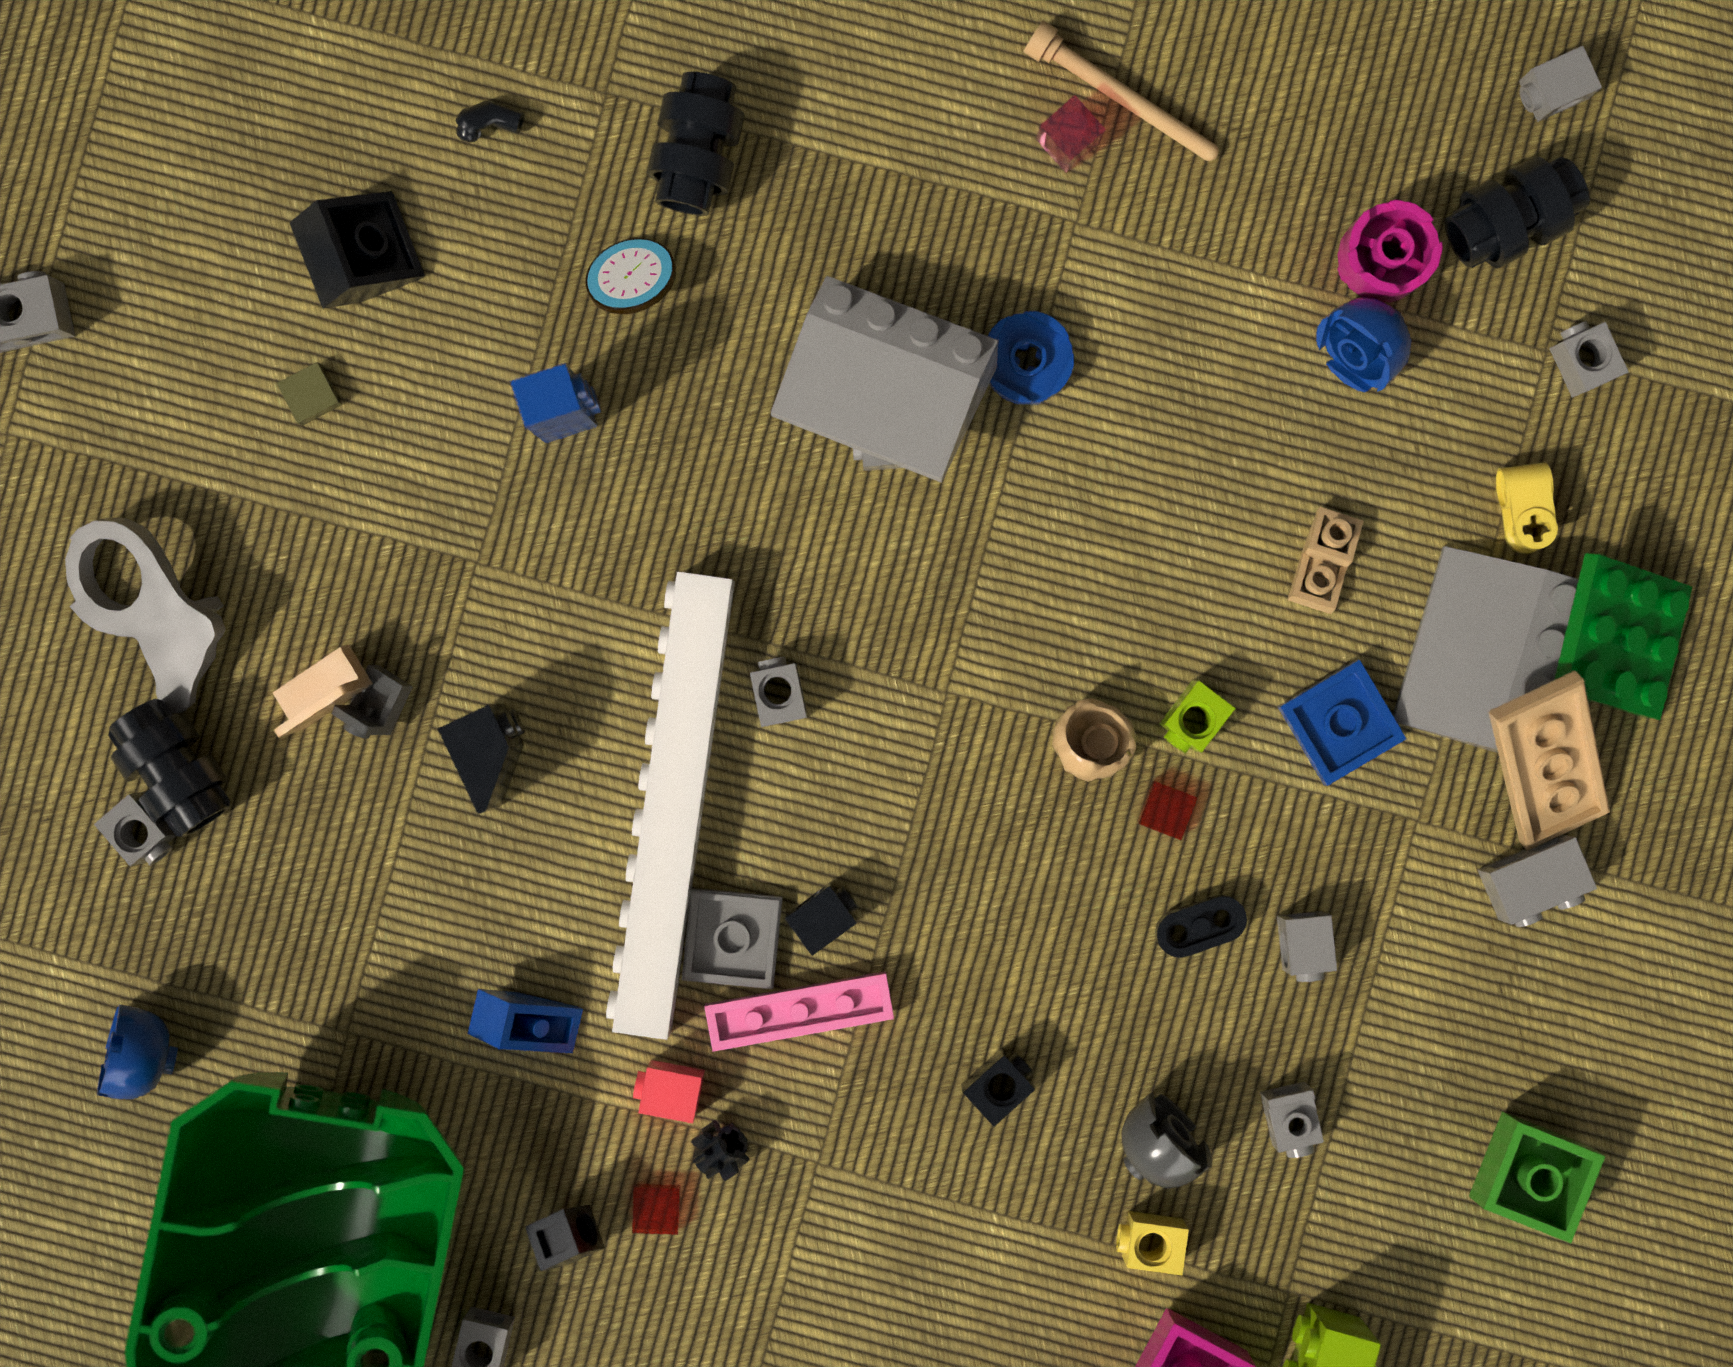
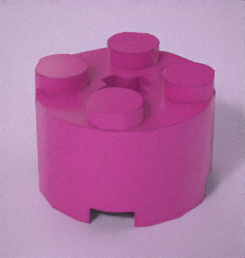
(1413, 242)

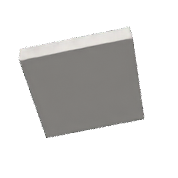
(732, 938)

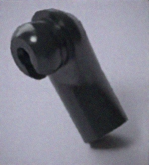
(487, 114)

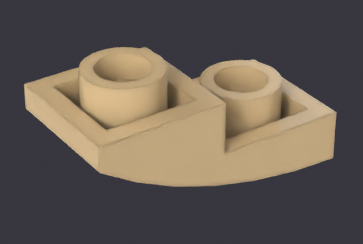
(1325, 560)

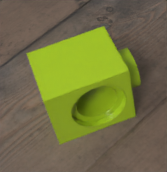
(1215, 711)

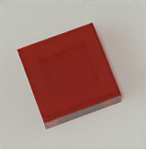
(1167, 810)
(656, 1209)

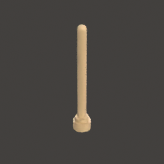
(1048, 46)

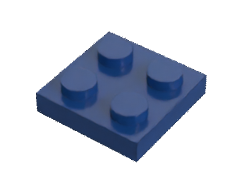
(1341, 722)

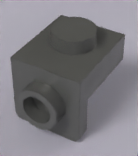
(377, 706)

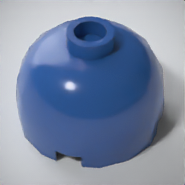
(1366, 343)
(135, 1054)

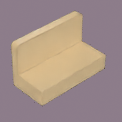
(320, 689)

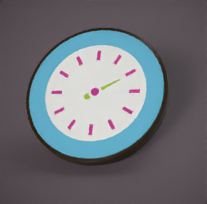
(630, 276)

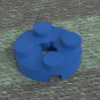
(1053, 352)

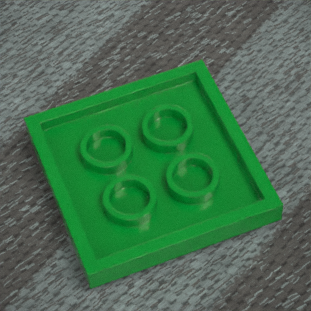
(1624, 635)

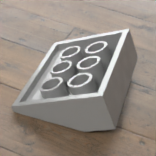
(885, 378)
(1481, 642)

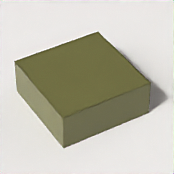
(309, 393)

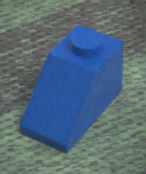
(524, 1022)

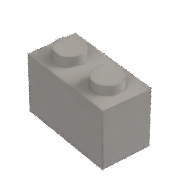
(1537, 881)

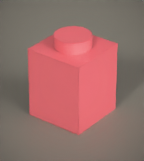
(669, 1091)

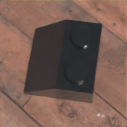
(356, 248)
(485, 752)

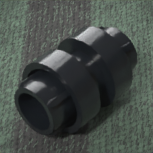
(699, 127)
(1535, 204)
(158, 750)

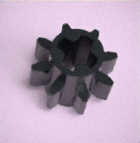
(720, 1150)

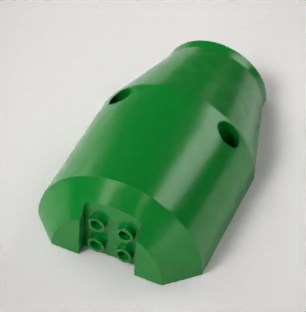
(295, 1231)

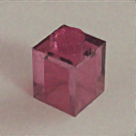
(1070, 134)

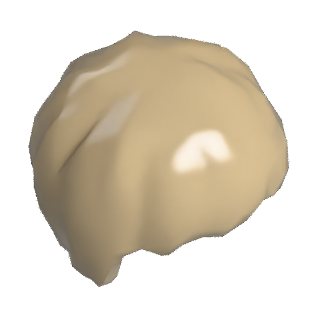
(1093, 739)

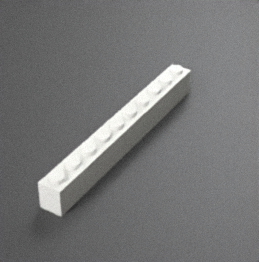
(672, 805)

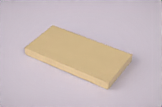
(1550, 760)

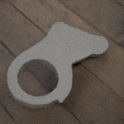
(172, 630)

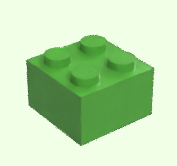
(1536, 1177)

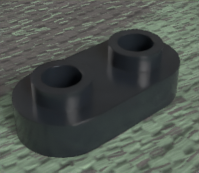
(1199, 926)

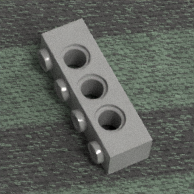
(44, 311)

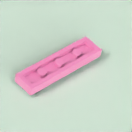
(799, 1011)

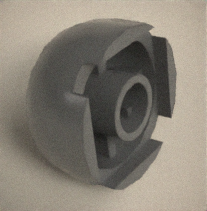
(1161, 1145)

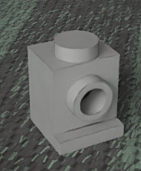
(1281, 1107)

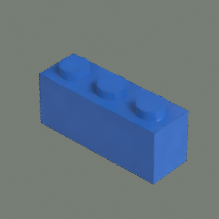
(556, 403)

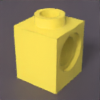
(1169, 1255)

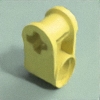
(1527, 499)

